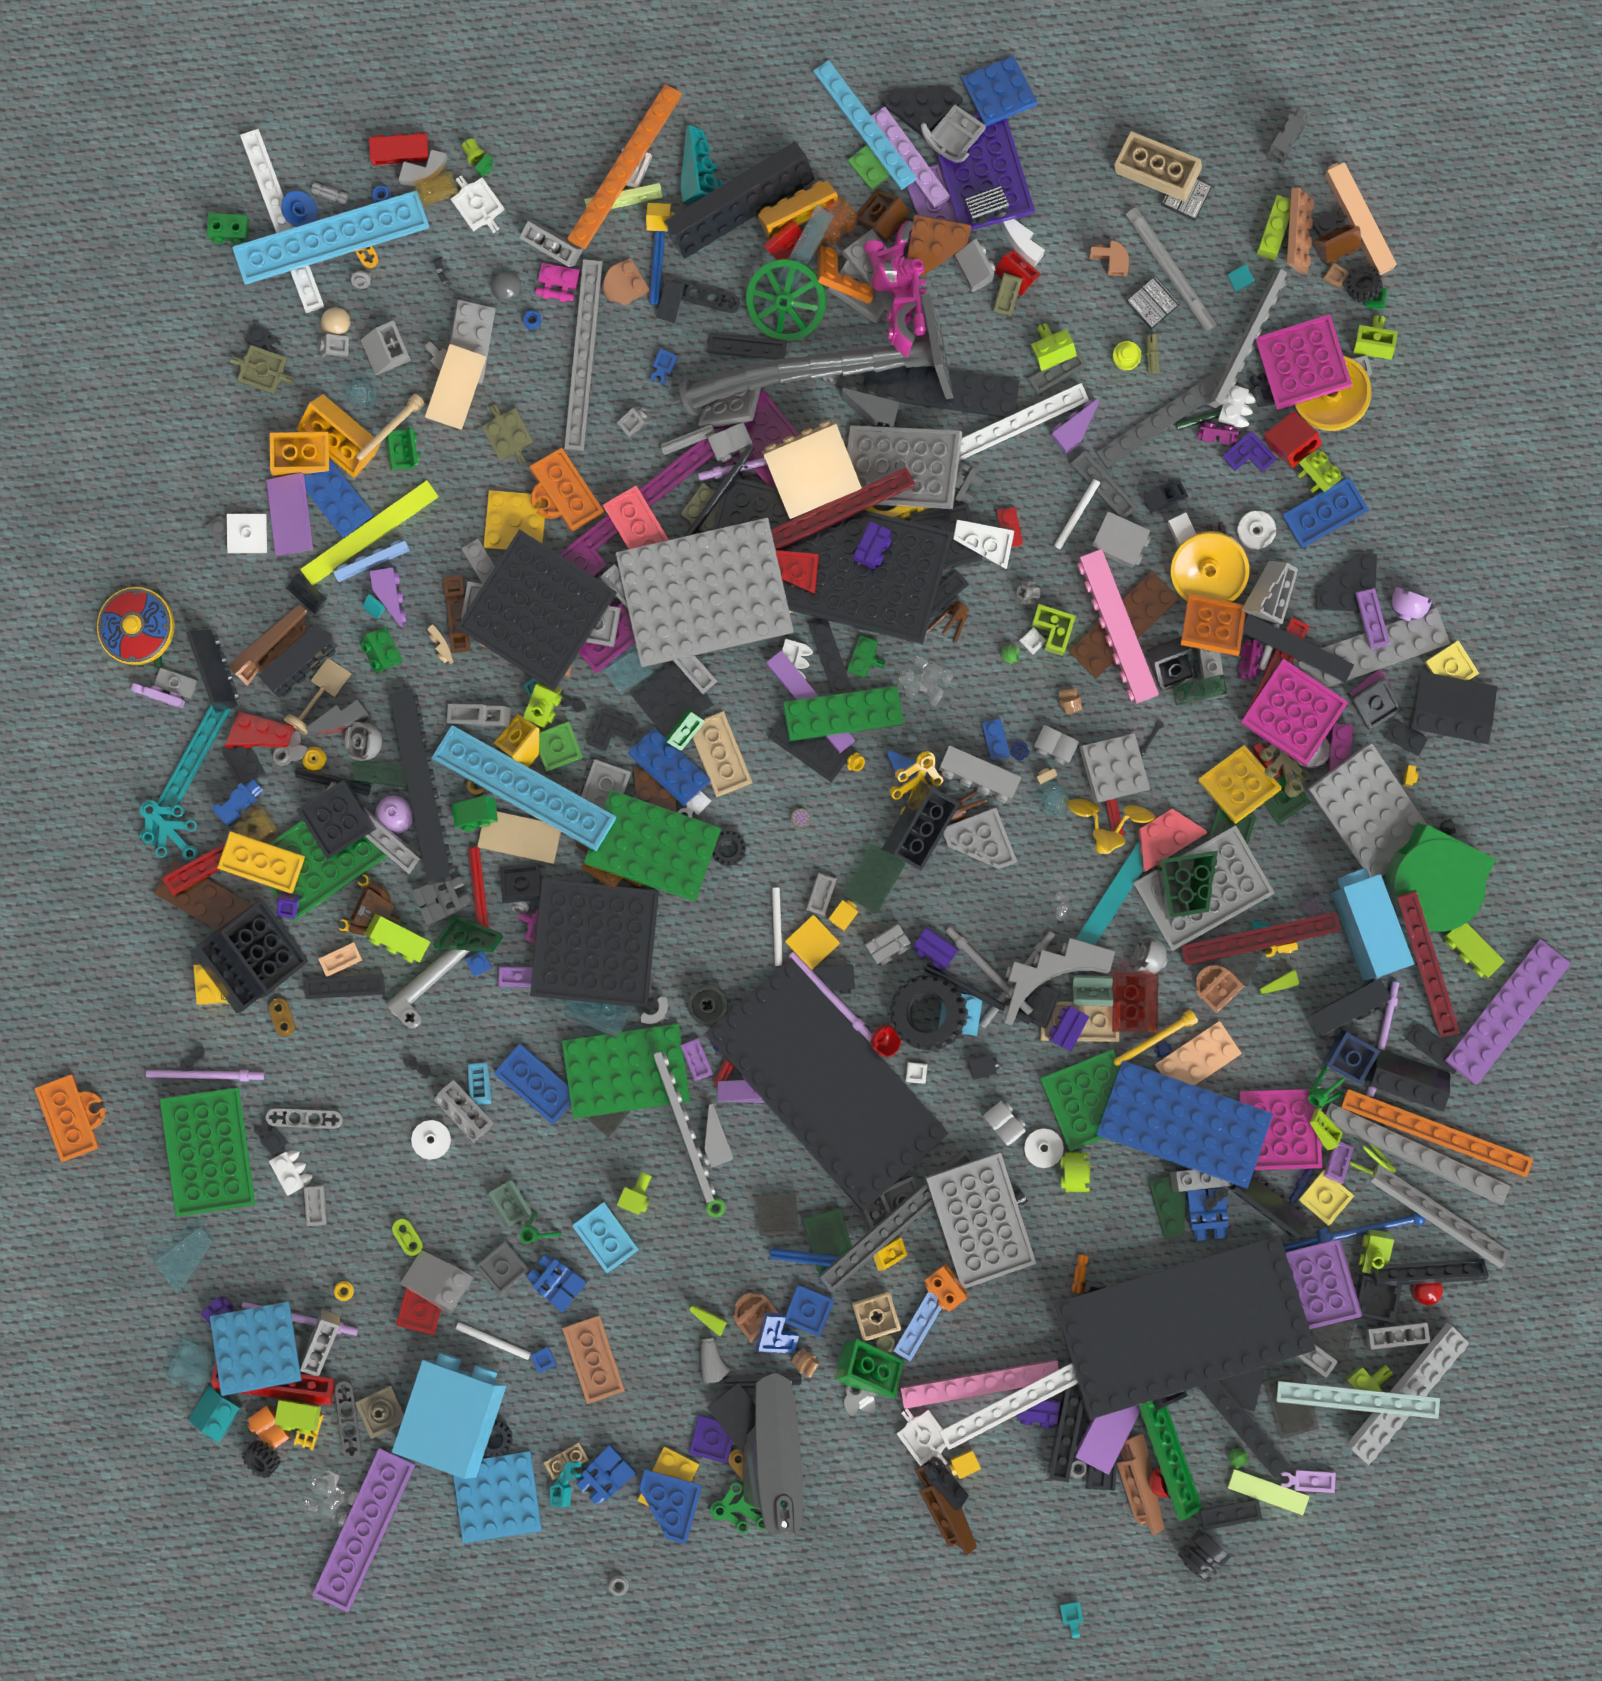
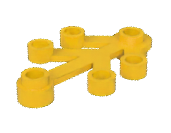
(921, 767)

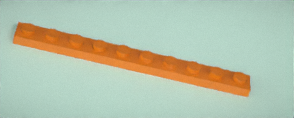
(624, 166)
(1436, 1133)

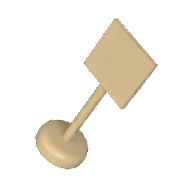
(330, 679)

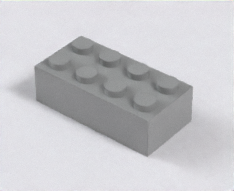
(979, 774)

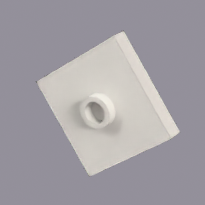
(246, 533)

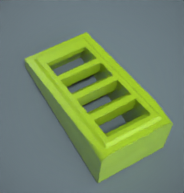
(1286, 981)
(1328, 1133)
(713, 1321)

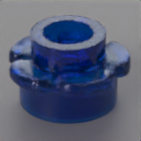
(1024, 751)
(1163, 1049)

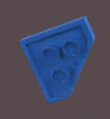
(671, 1502)

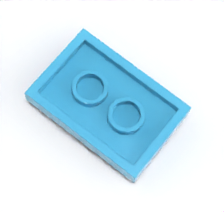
(605, 1237)

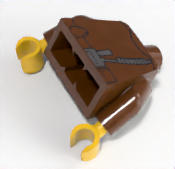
(372, 901)

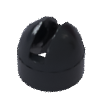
(1448, 827)

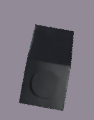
(1164, 496)
(838, 977)

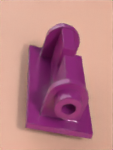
(1210, 432)
(1250, 668)

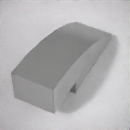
(478, 715)

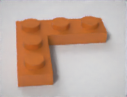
(828, 275)

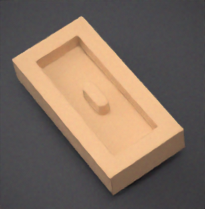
(340, 959)

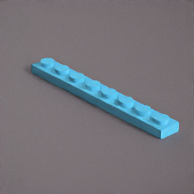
(864, 125)

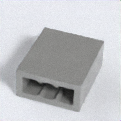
(1121, 540)

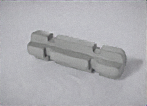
(329, 193)

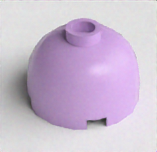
(1409, 604)
(395, 813)

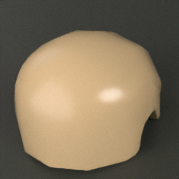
(335, 321)

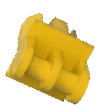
(304, 1442)

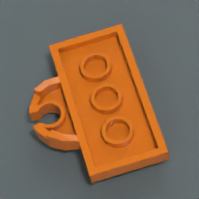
(563, 491)
(70, 1117)

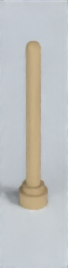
(414, 404)

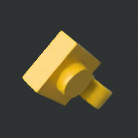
(1286, 948)

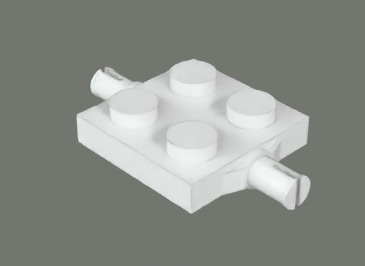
(477, 204)
(922, 1437)

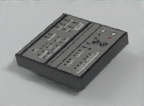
(1193, 204)
(1153, 302)

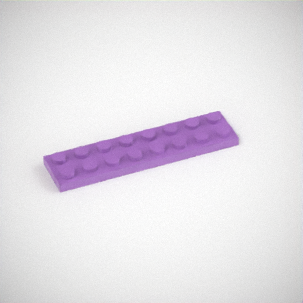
(1507, 1012)
(363, 1529)

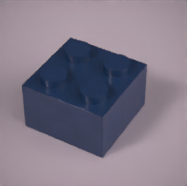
(1351, 1057)

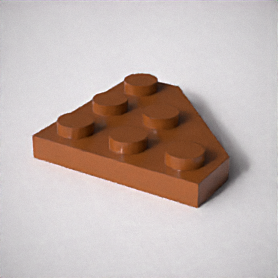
(936, 240)

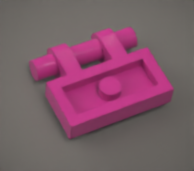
(557, 276)

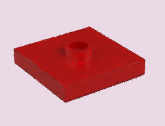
(784, 241)
(418, 1314)

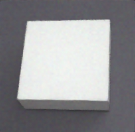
(1033, 640)
(916, 1072)

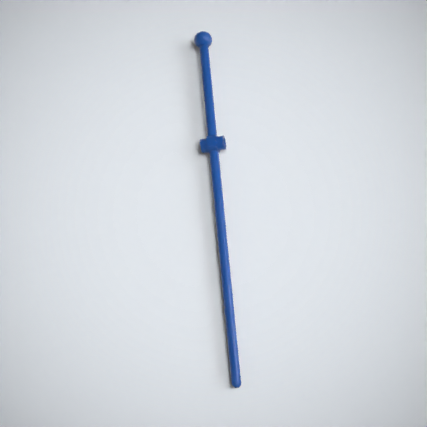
(1324, 1236)

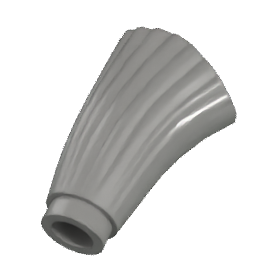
(712, 1366)

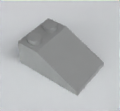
(436, 1281)

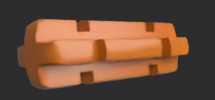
(1079, 1275)

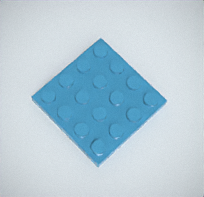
(255, 1348)
(499, 1500)

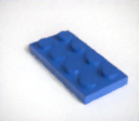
(337, 500)
(1325, 513)
(669, 767)
(535, 1083)

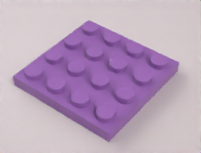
(1324, 1283)

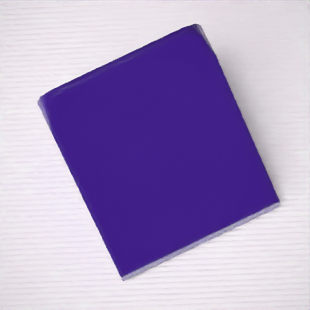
(288, 905)

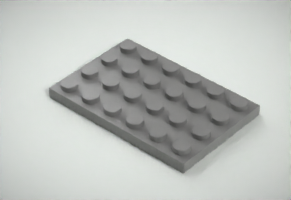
(926, 453)
(1367, 809)
(1235, 887)
(980, 1220)

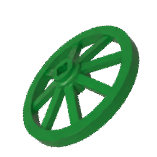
(786, 294)

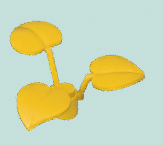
(1105, 839)

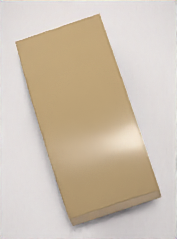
(443, 648)
(555, 1464)

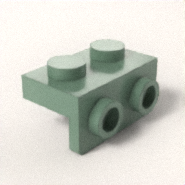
(1092, 990)
(509, 1203)

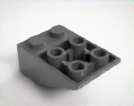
(873, 409)

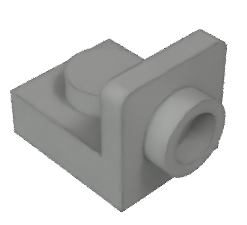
(333, 345)
(634, 420)

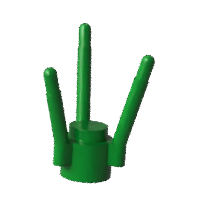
(1319, 1096)
(531, 1233)

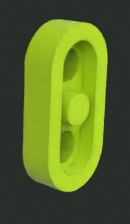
(407, 1237)

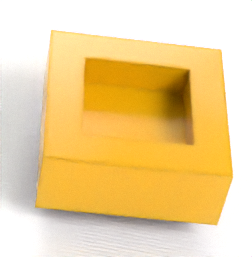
(1410, 776)

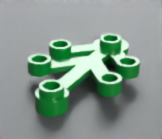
(740, 1506)

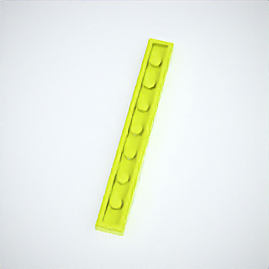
(369, 533)

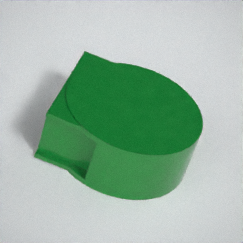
(1445, 875)

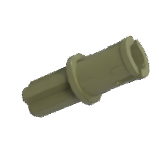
(1152, 354)

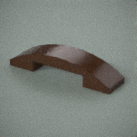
(455, 597)

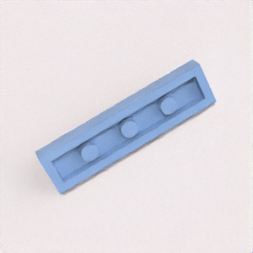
(363, 563)
(918, 1327)

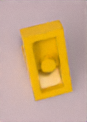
(890, 1254)

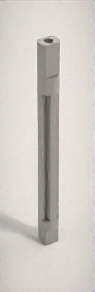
(1171, 269)

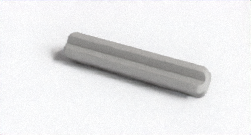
(688, 439)

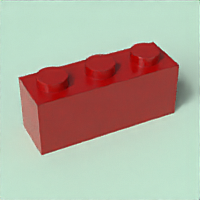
(399, 148)

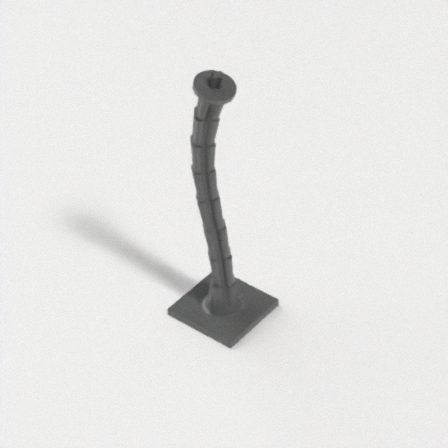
(925, 351)

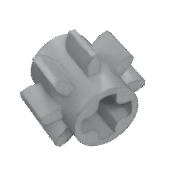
(1028, 593)

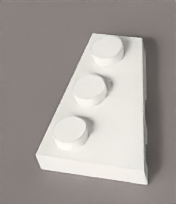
(986, 540)

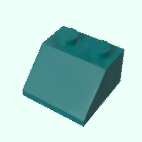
(215, 1414)

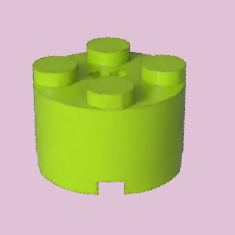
(1076, 1172)

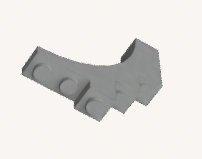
(1077, 957)

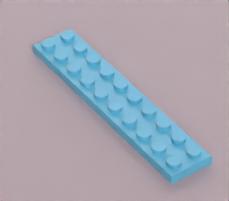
(330, 237)
(524, 788)

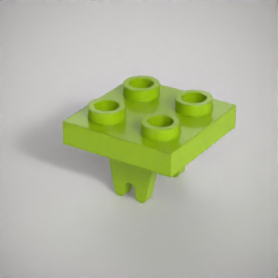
(1320, 470)

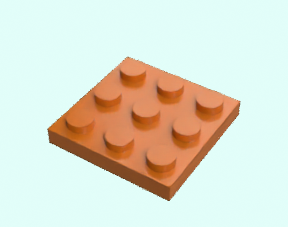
(1213, 625)

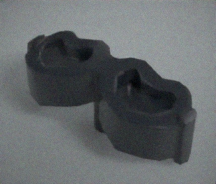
(439, 268)
(576, 705)
(189, 1063)
(422, 1069)
(1219, 1196)

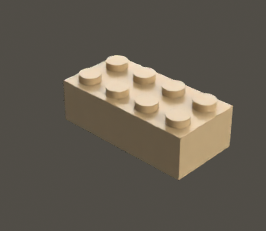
(1158, 166)

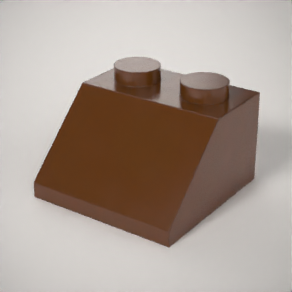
(883, 214)
(1337, 243)

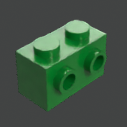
(228, 228)
(475, 813)

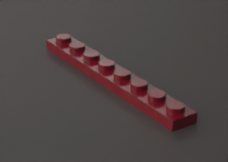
(842, 508)
(1261, 938)
(1428, 963)

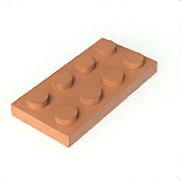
(1299, 230)
(593, 1359)

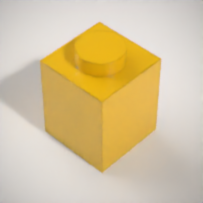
(656, 215)
(844, 914)
(964, 1464)

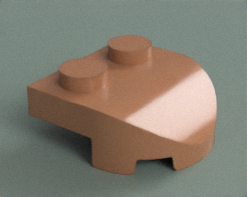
(624, 283)
(1217, 986)
(750, 1314)

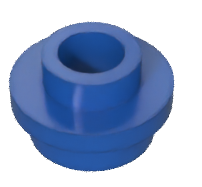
(379, 189)
(532, 313)

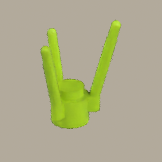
(1383, 1161)

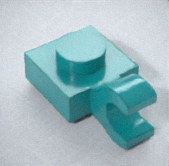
(1071, 1616)

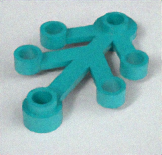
(166, 828)

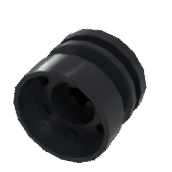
(1203, 1555)

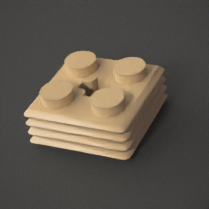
(888, 1321)

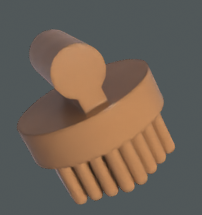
(1070, 701)
(805, 1362)

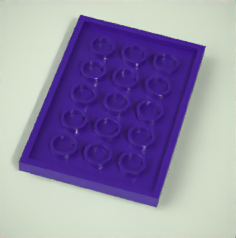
(990, 164)

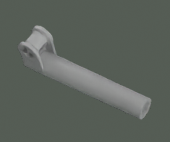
(401, 1003)

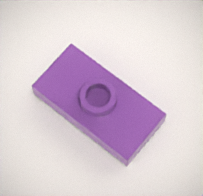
(696, 1059)
(1338, 1163)

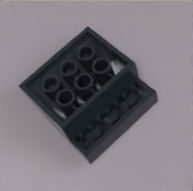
(249, 956)

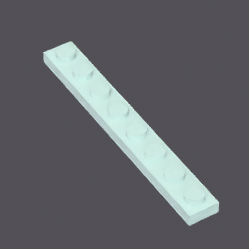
(1358, 1400)

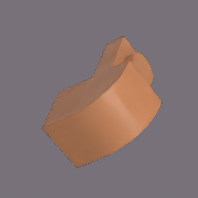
(1116, 255)

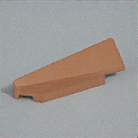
(270, 645)
(1135, 1474)

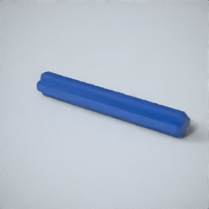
(657, 263)
(802, 1257)

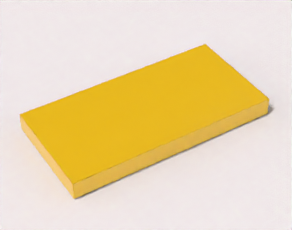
(261, 862)

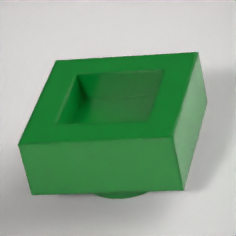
(484, 166)
(1380, 302)

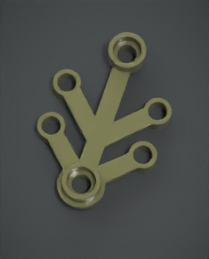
(1293, 786)

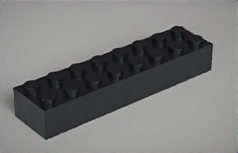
(739, 200)

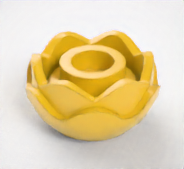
(316, 764)

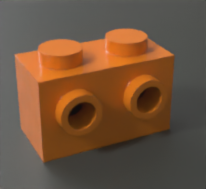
(946, 1288)

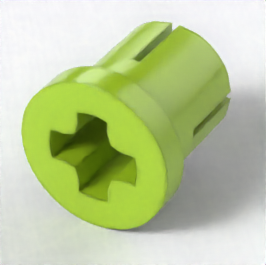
(473, 151)

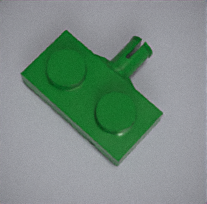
(864, 657)

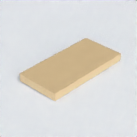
(455, 386)
(721, 755)
(521, 838)
(1097, 1027)

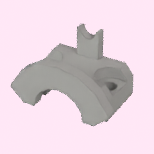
(659, 1016)

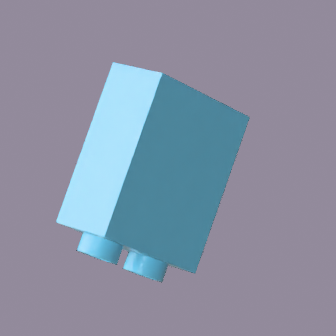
(1371, 925)
(450, 1416)

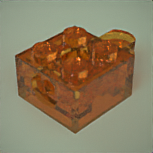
(842, 222)

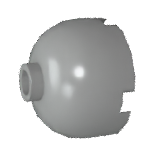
(363, 741)
(1150, 956)

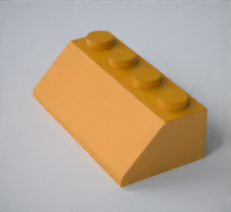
(796, 208)
(345, 434)

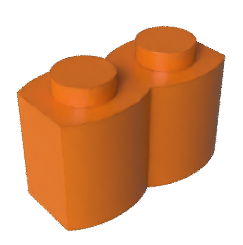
(263, 1425)

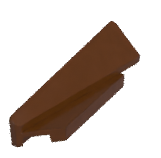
(949, 1521)

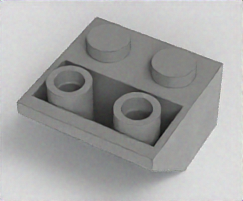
(974, 265)
(385, 348)

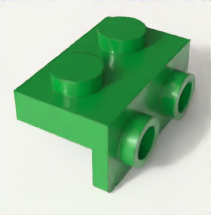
(402, 449)
(380, 650)

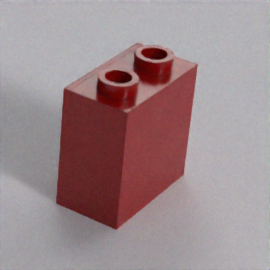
(1292, 439)

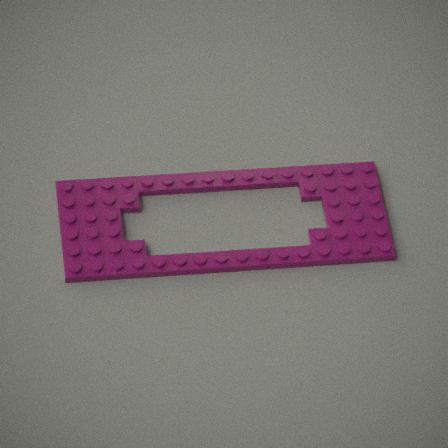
(767, 428)

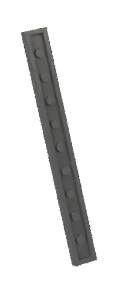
(884, 1231)

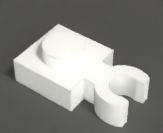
(696, 805)

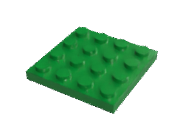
(1081, 1096)

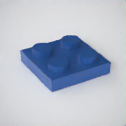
(808, 1310)

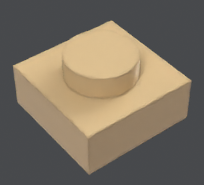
(1046, 775)

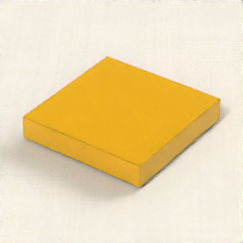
(812, 942)

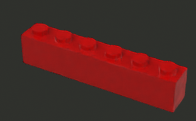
(311, 1389)

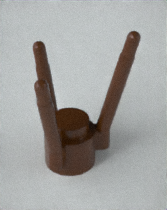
(957, 612)
(960, 812)

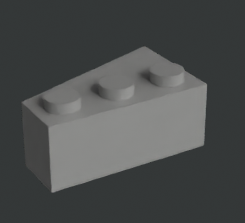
(1272, 592)

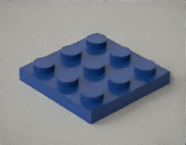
(999, 91)

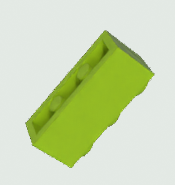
(1275, 228)
(396, 939)
(1473, 950)

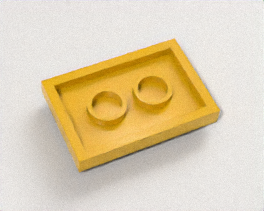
(674, 1465)

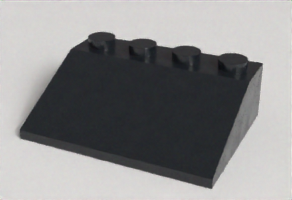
(1453, 707)

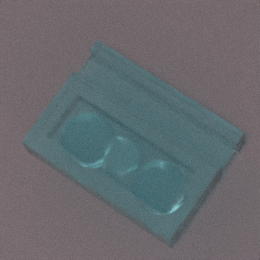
(627, 672)

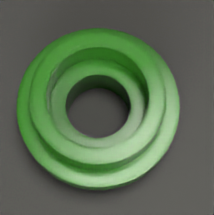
(715, 1214)

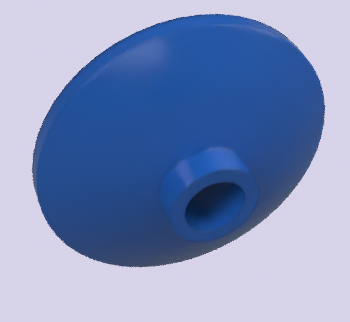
(303, 204)

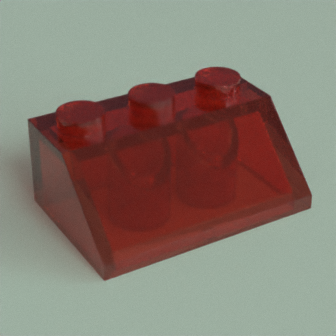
(1135, 1002)

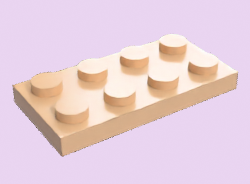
(1200, 1056)

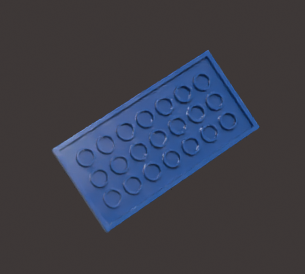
(1185, 1124)

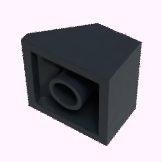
(1172, 664)

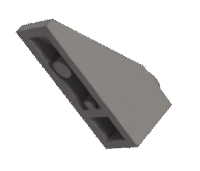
(716, 1144)

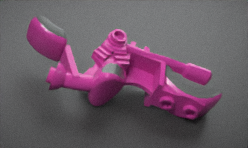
(902, 281)

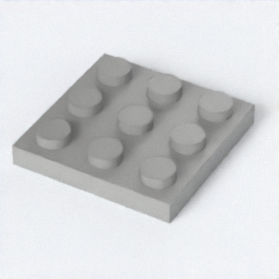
(1114, 768)

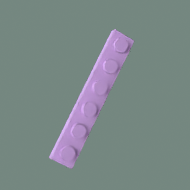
(926, 179)

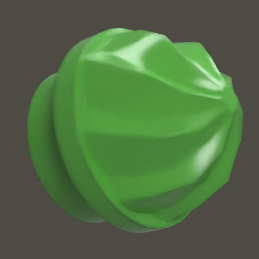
(1010, 654)
(1238, 1457)

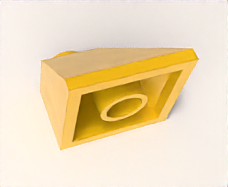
(520, 741)

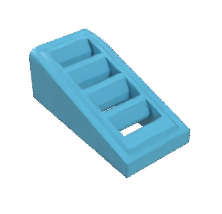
(487, 1098)

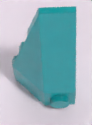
(697, 169)

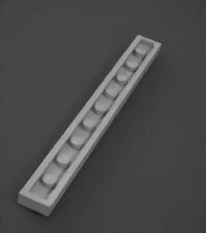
(583, 355)
(1418, 1154)

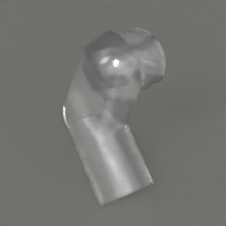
(1064, 905)

